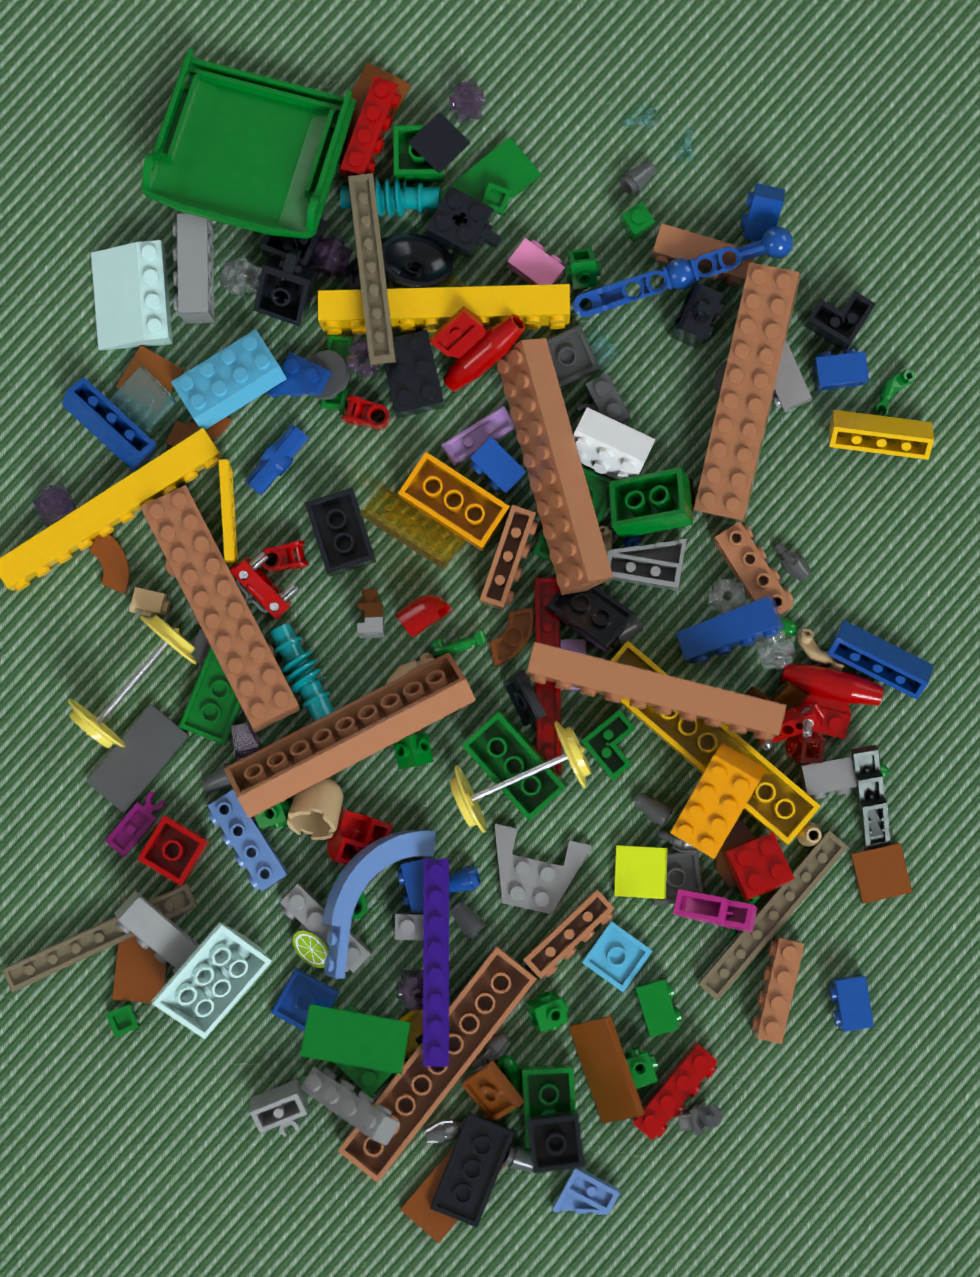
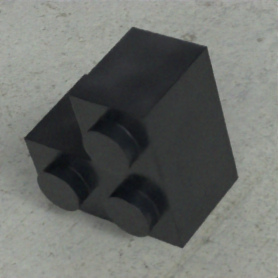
(280, 245)
(840, 326)

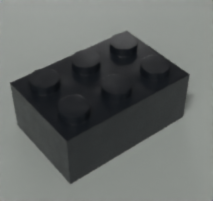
(414, 376)
(340, 532)

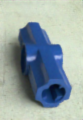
(276, 459)

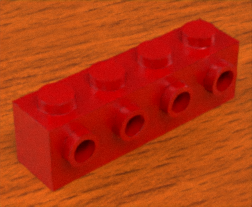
(370, 128)
(674, 1090)

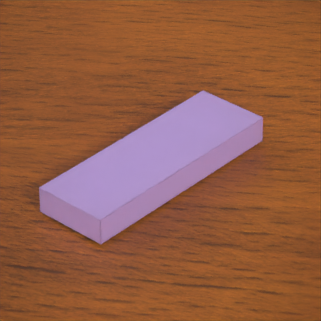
(465, 443)

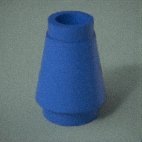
(464, 880)

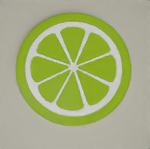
(310, 948)

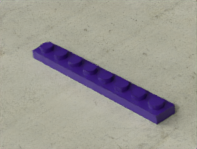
(435, 962)

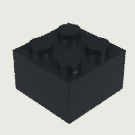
(555, 1141)

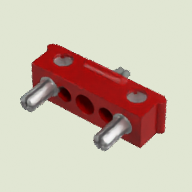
(261, 586)
(798, 721)

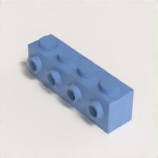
(248, 841)

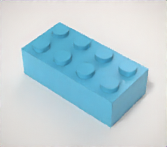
(229, 380)

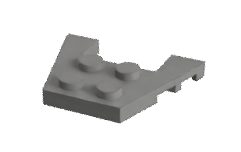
(534, 882)

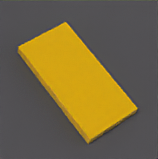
(228, 512)

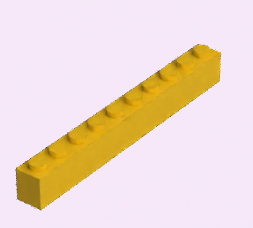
(107, 510)

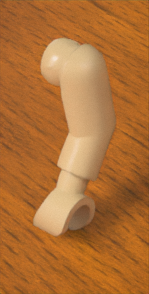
(814, 653)
(410, 666)

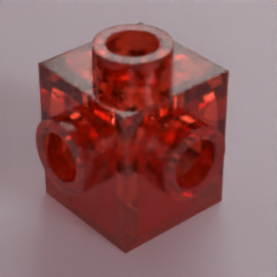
(806, 749)

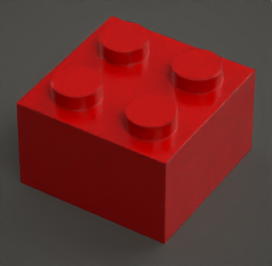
(174, 850)
(759, 866)

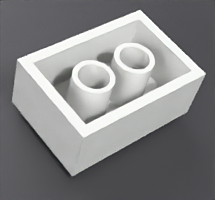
(611, 446)

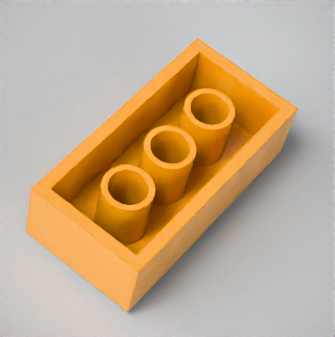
(453, 501)
(718, 800)

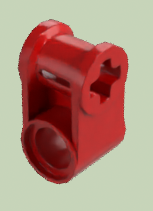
(364, 413)
(286, 557)

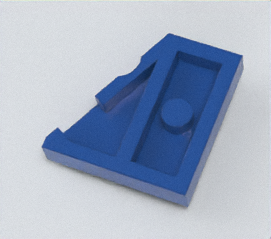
(302, 378)

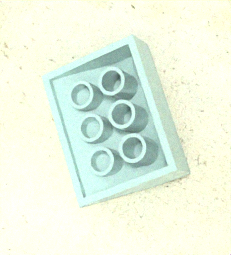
(132, 296)
(212, 980)

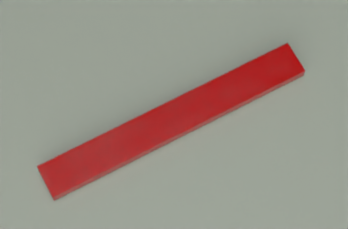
(547, 633)

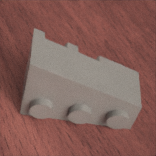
(649, 565)

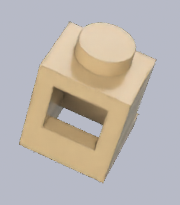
(149, 602)

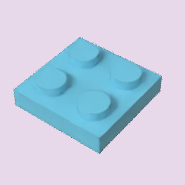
(617, 956)

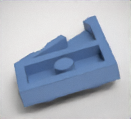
(586, 1194)

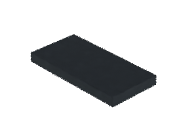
(472, 1169)

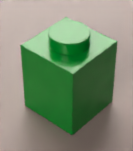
(637, 221)

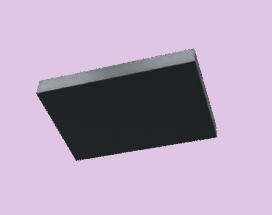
(592, 615)

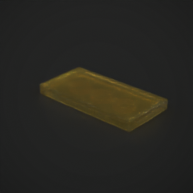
(412, 528)

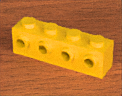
(881, 434)

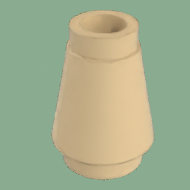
(803, 835)

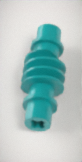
(398, 198)
(301, 671)

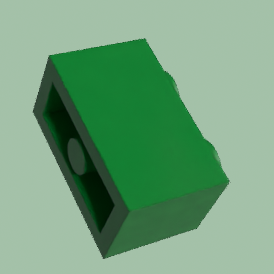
(657, 1007)

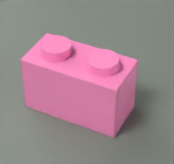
(535, 265)

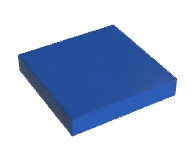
(299, 994)

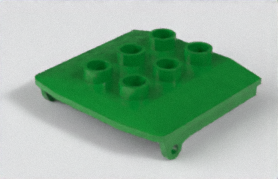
(247, 149)

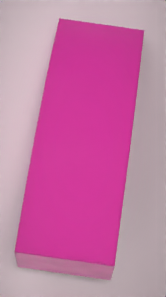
(715, 910)

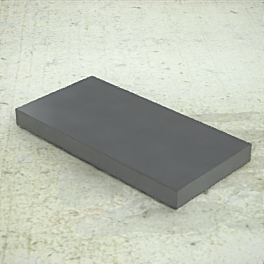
(131, 769)

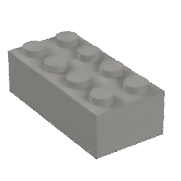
(195, 269)

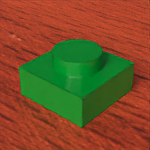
(497, 198)
(123, 1020)

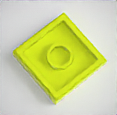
(640, 872)

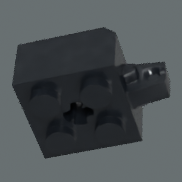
(467, 235)
(285, 288)
(695, 316)

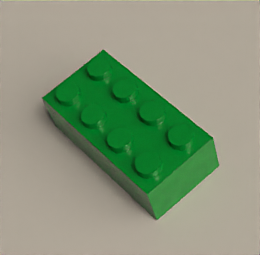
(506, 752)

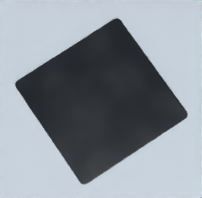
(439, 142)

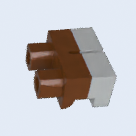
(374, 615)

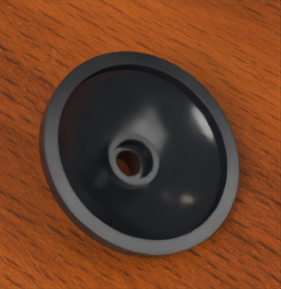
(416, 261)

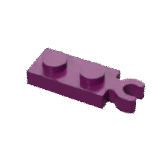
(134, 825)

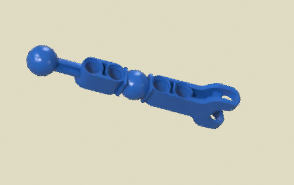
(683, 272)

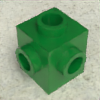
(582, 268)
(413, 751)
(275, 815)
(547, 1011)
(646, 1074)

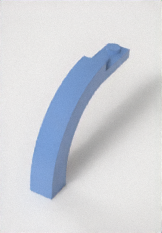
(355, 878)

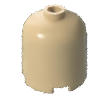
(316, 810)

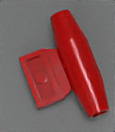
(473, 346)
(833, 693)

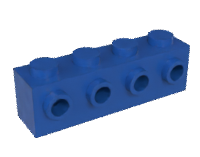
(108, 424)
(730, 630)
(880, 659)

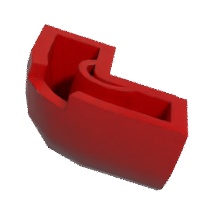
(423, 613)
(354, 834)

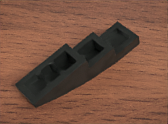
(871, 797)

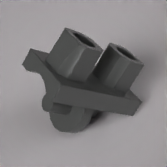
(700, 1117)

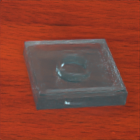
(143, 400)

